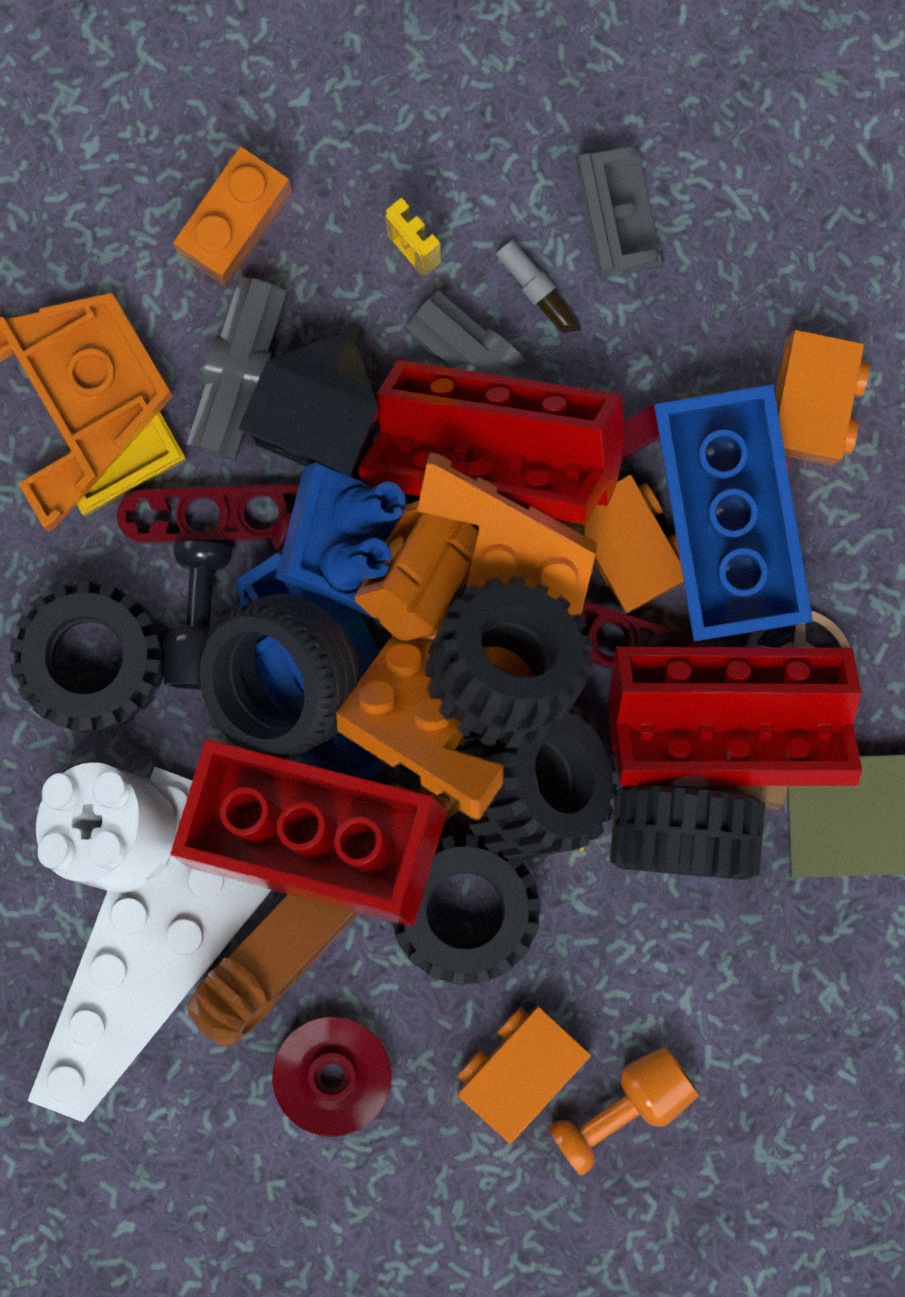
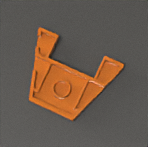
(94, 387)
(509, 536)
(401, 723)

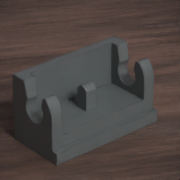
(618, 212)

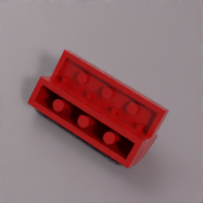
(527, 437)
(734, 716)

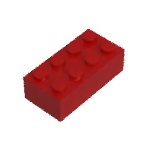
(309, 832)

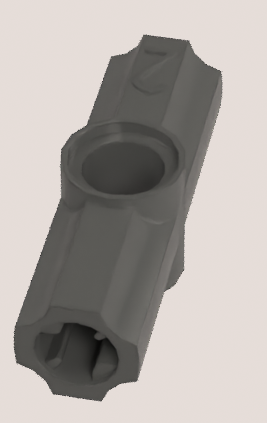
(462, 343)
(236, 366)

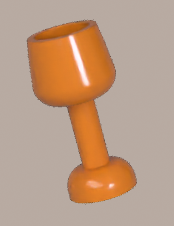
(653, 1088)

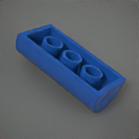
(733, 513)

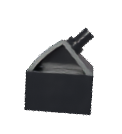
(316, 405)

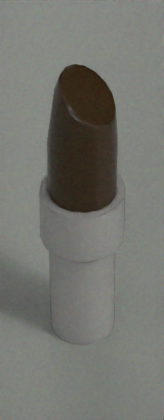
(538, 287)

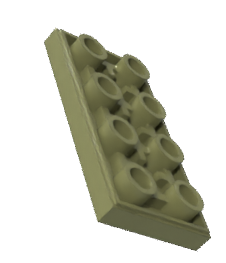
(850, 826)

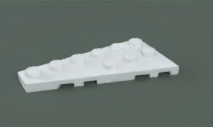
(137, 970)

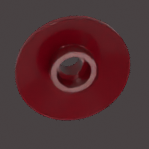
(325, 1108)

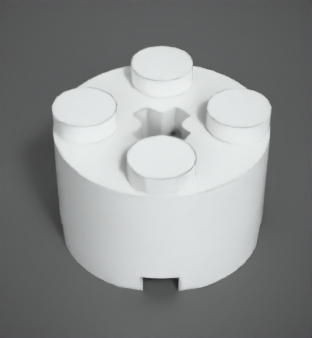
(104, 827)

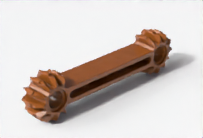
(274, 957)

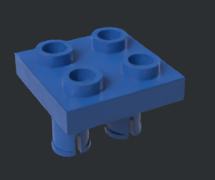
(338, 534)

